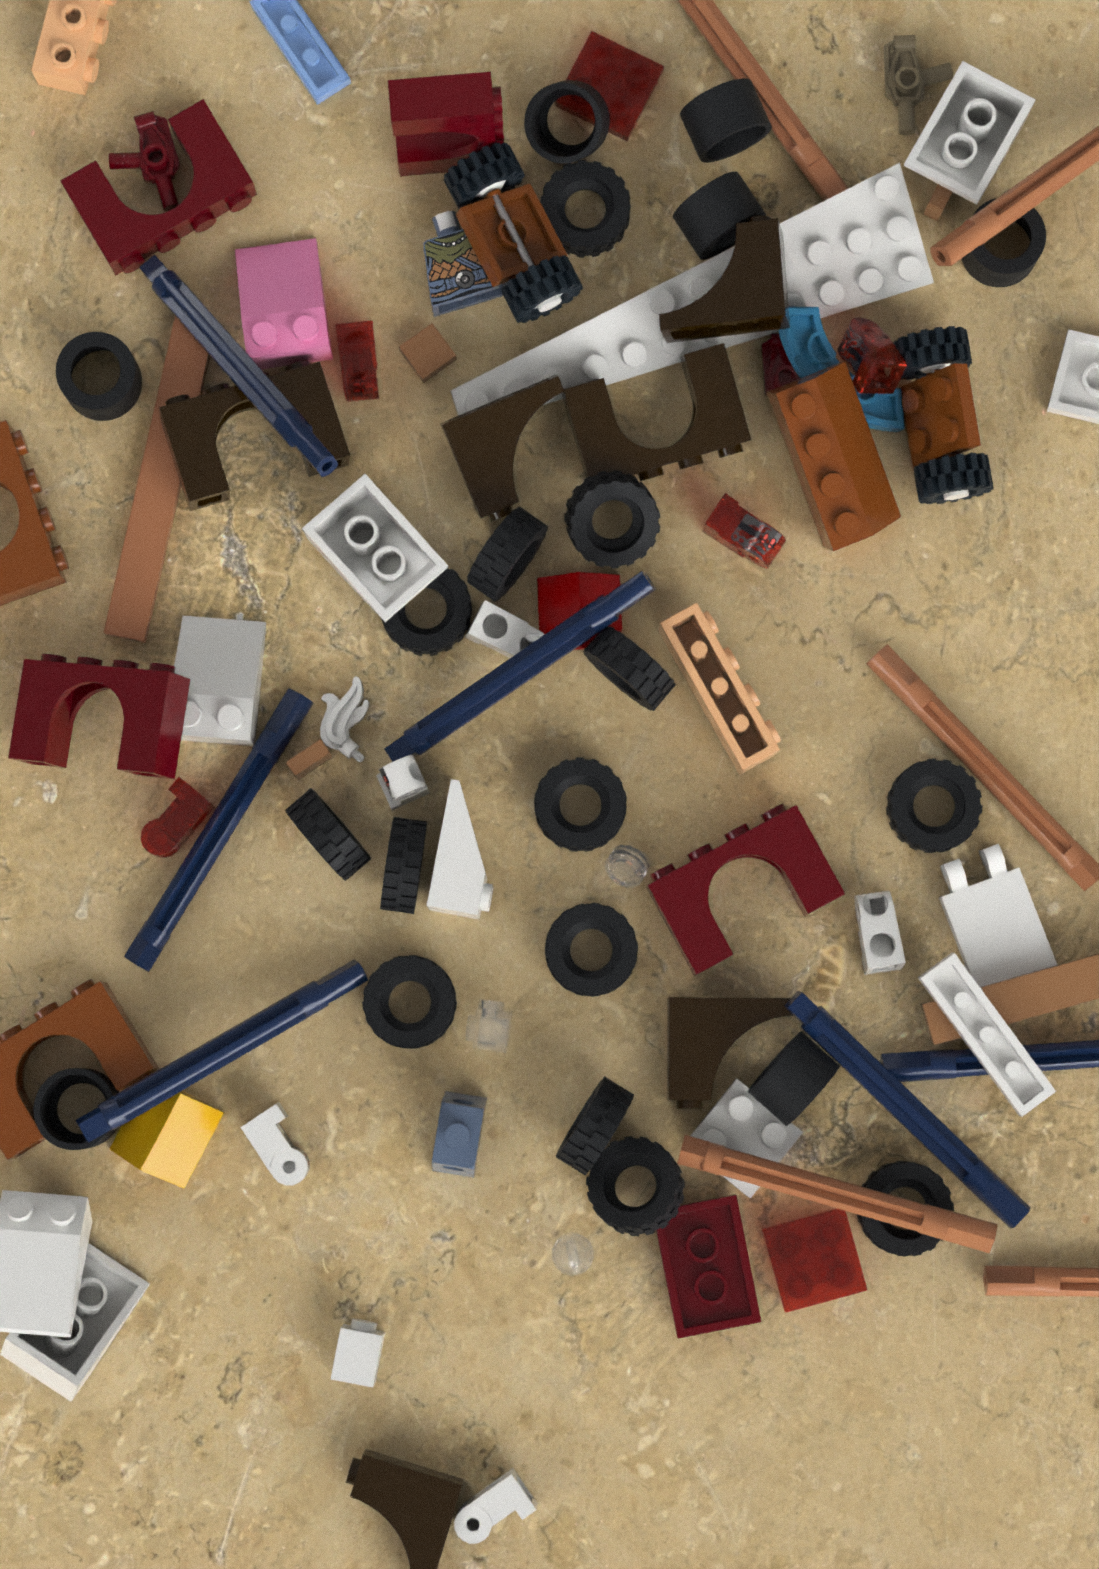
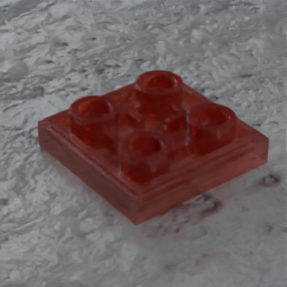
(619, 76)
(814, 1259)

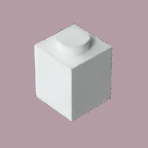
(358, 1353)

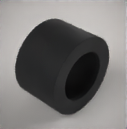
(725, 120)
(537, 126)
(712, 213)
(1008, 272)
(112, 403)
(793, 1078)
(47, 1102)

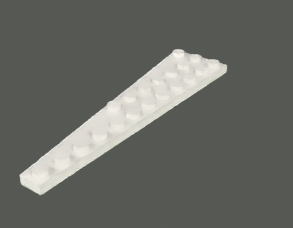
(836, 259)

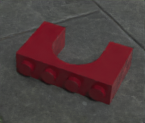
(443, 120)
(131, 236)
(55, 691)
(779, 841)

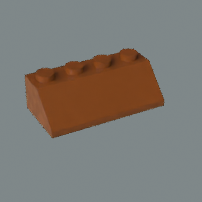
(834, 456)

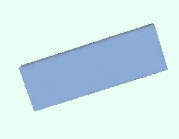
(302, 47)

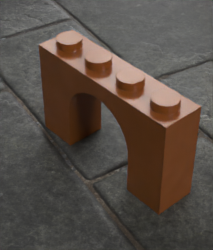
(30, 559)
(92, 1018)

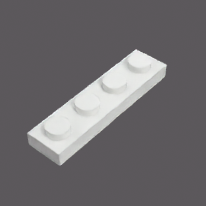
(986, 1034)

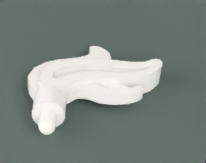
(341, 717)

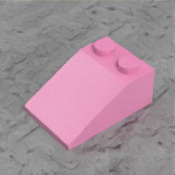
(283, 304)

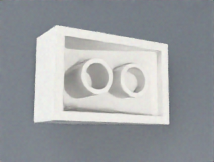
(969, 132)
(374, 548)
(225, 678)
(458, 874)
(41, 1261)
(103, 1305)

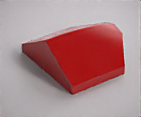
(568, 593)

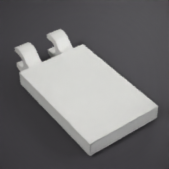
(1077, 379)
(995, 921)

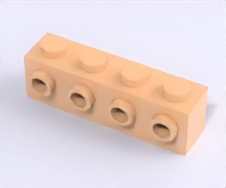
(70, 44)
(718, 688)

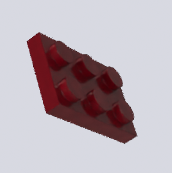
(708, 1268)

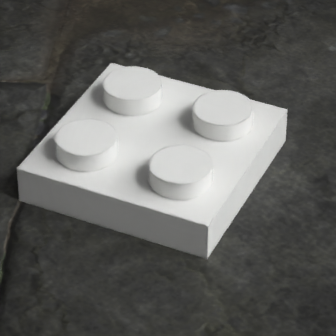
(746, 1127)

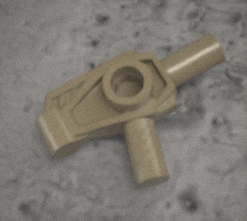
(906, 81)

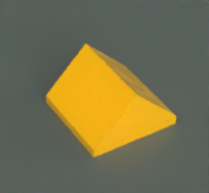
(169, 1137)

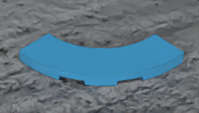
(811, 352)

